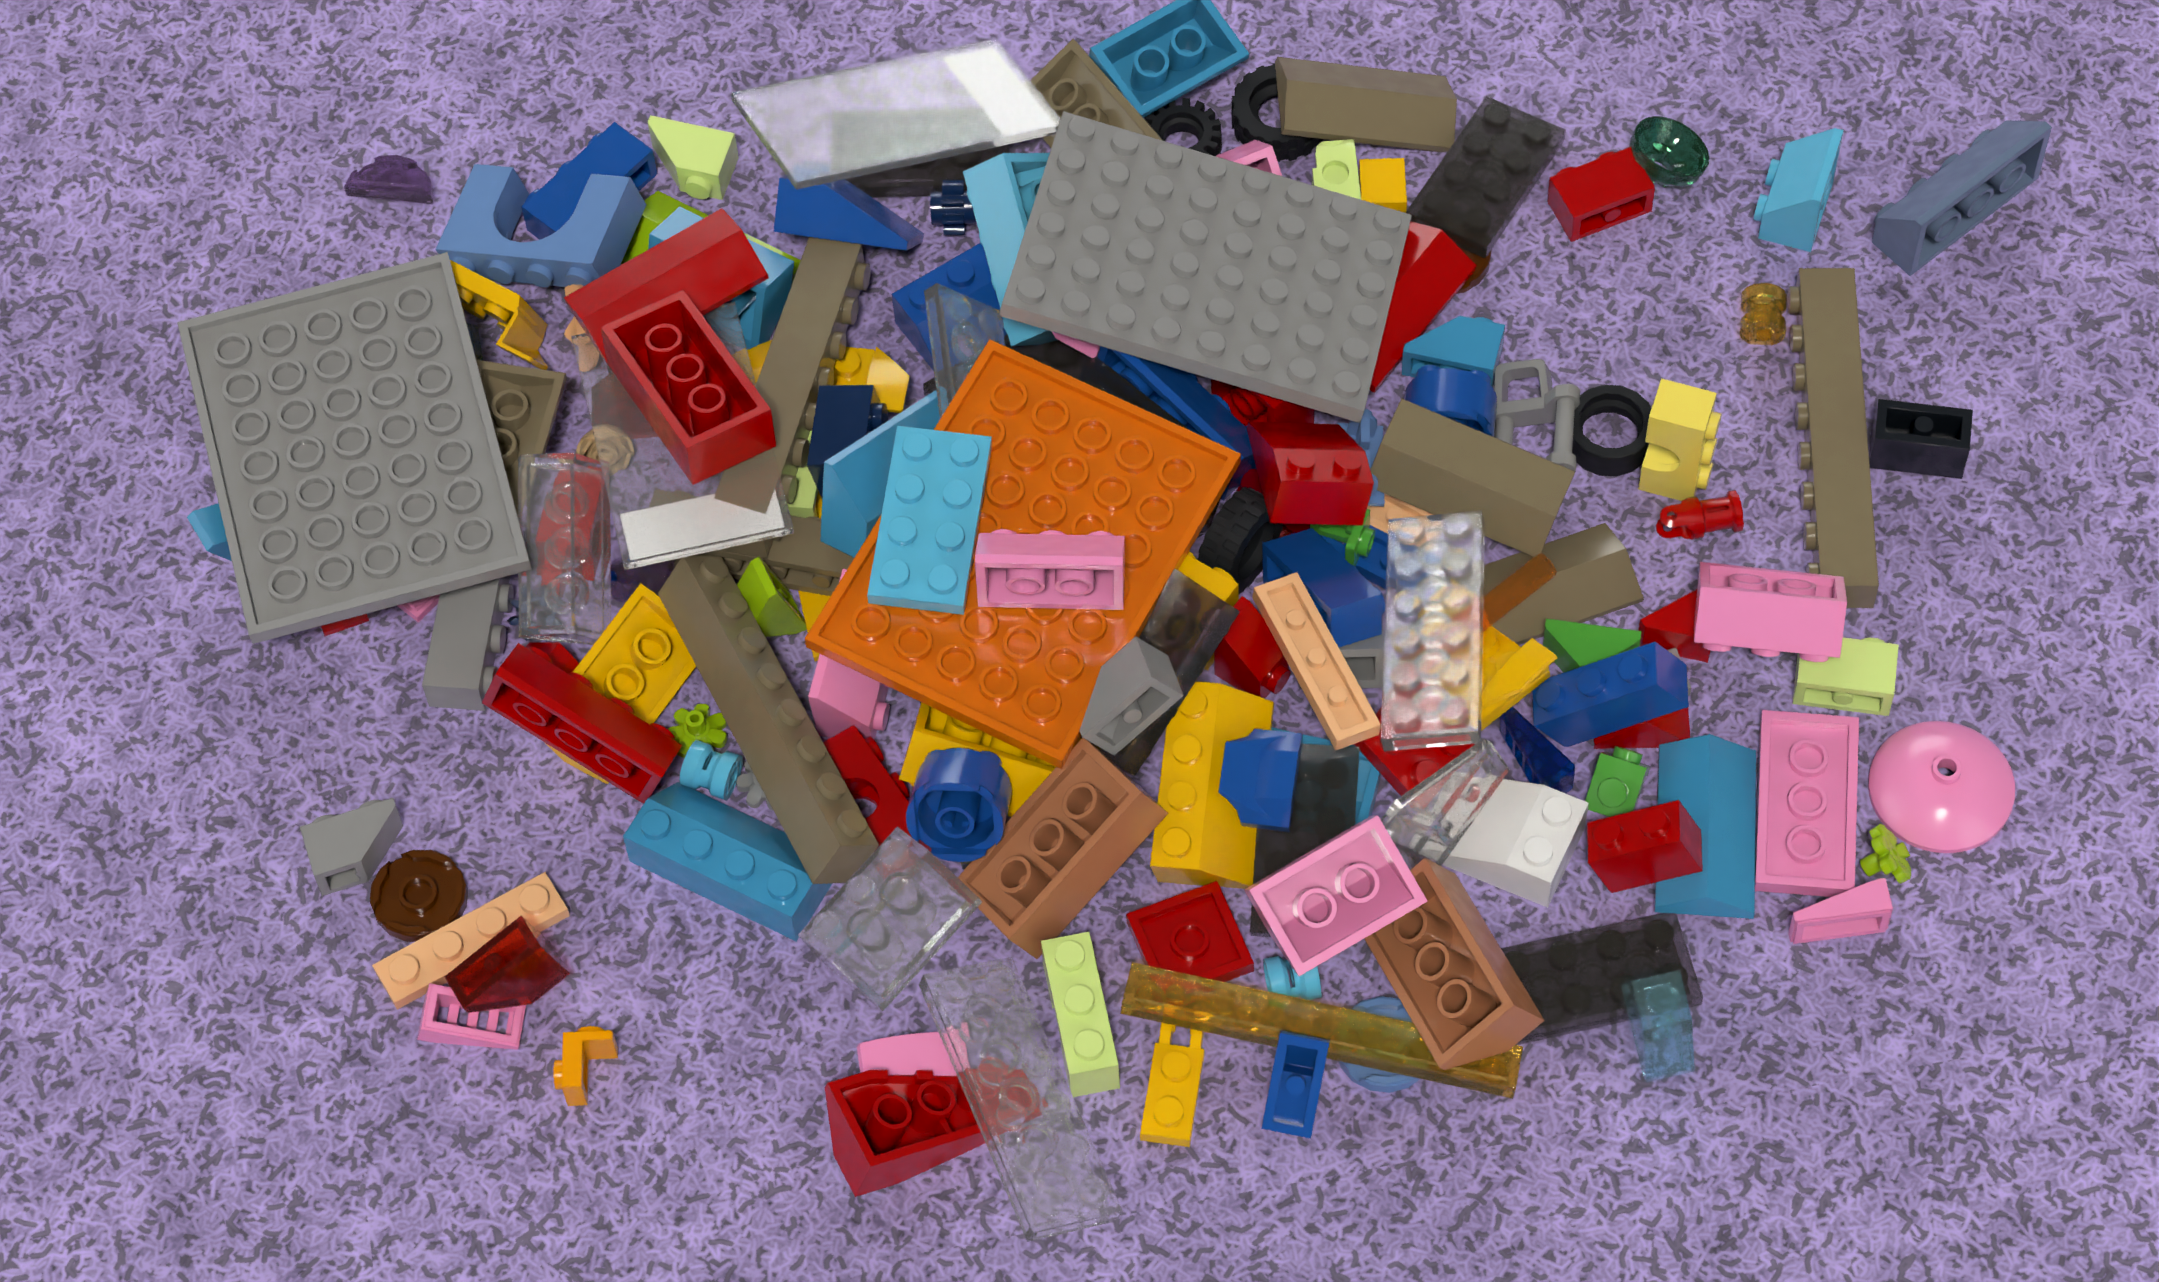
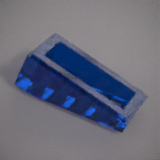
(1535, 753)

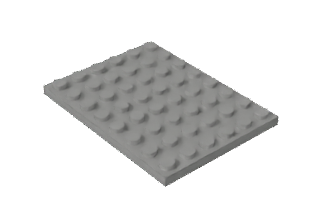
(1208, 266)
(352, 448)

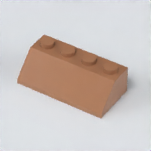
(1061, 848)
(1453, 974)

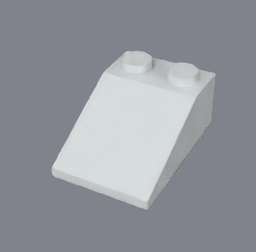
(1522, 840)

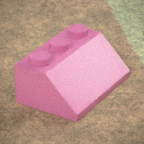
(1050, 570)
(1770, 611)
(846, 698)
(1336, 895)

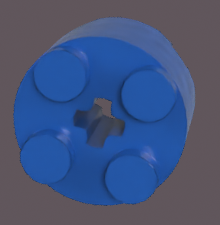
(1457, 395)
(959, 803)

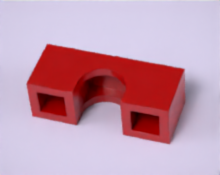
(867, 779)

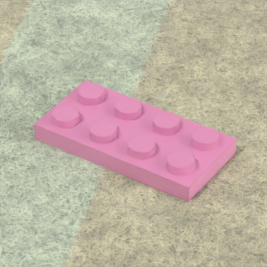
(1806, 803)

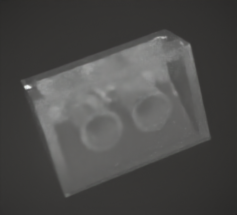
(889, 919)

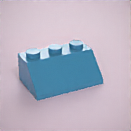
(1169, 53)
(757, 307)

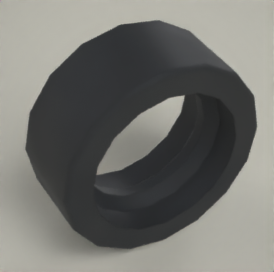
(1611, 460)

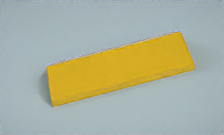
(637, 660)

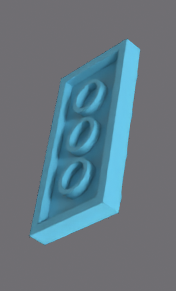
(930, 520)

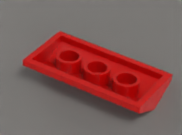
(704, 260)
(1426, 282)

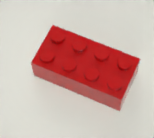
(688, 387)

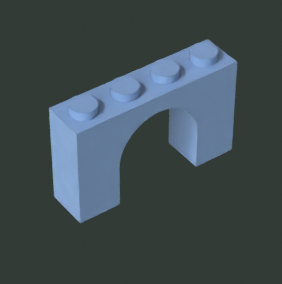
(575, 254)

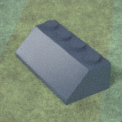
(1961, 193)

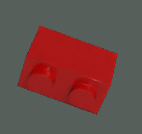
(1600, 194)
(1644, 846)

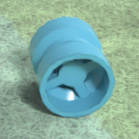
(711, 770)
(1277, 979)

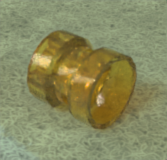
(1763, 313)

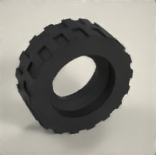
(1247, 126)
(1238, 535)

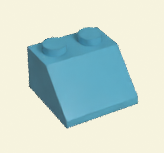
(1799, 190)

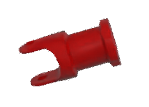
(1698, 517)

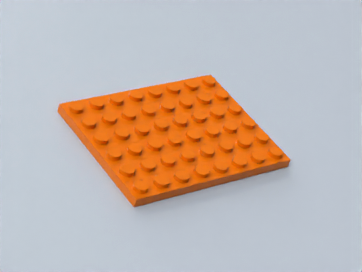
(1058, 463)

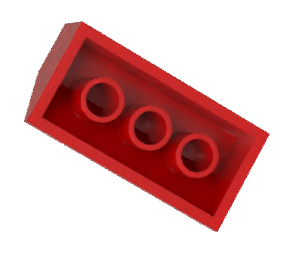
(581, 722)

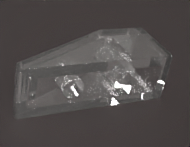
(1443, 806)

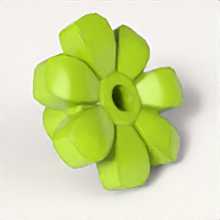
(698, 726)
(1887, 855)

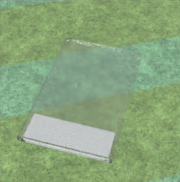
(896, 113)
(649, 495)

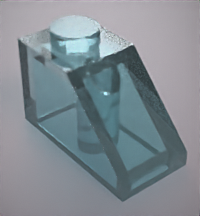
(1661, 1025)

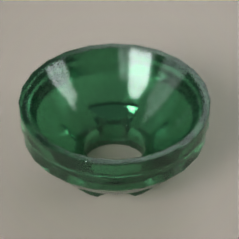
(1672, 146)

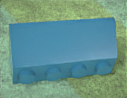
(859, 476)
(724, 858)

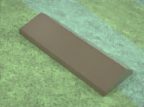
(1080, 87)
(1365, 105)
(522, 410)
(1461, 469)
(1589, 582)

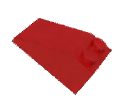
(1311, 473)

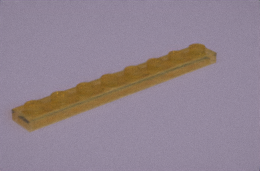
(1261, 1014)

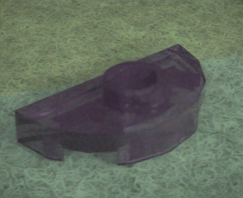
(391, 179)

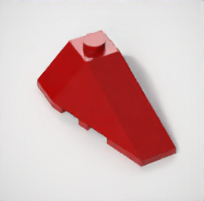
(897, 1126)

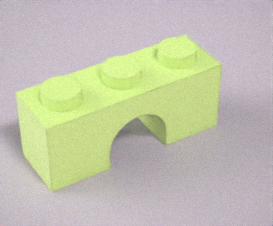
(1080, 1014)

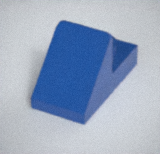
(1295, 1084)

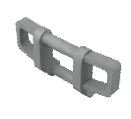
(1555, 405)

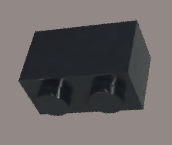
(1920, 438)

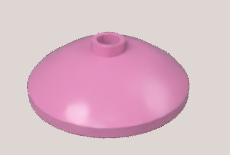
(1938, 809)

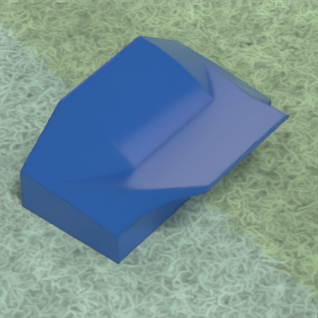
(1262, 777)

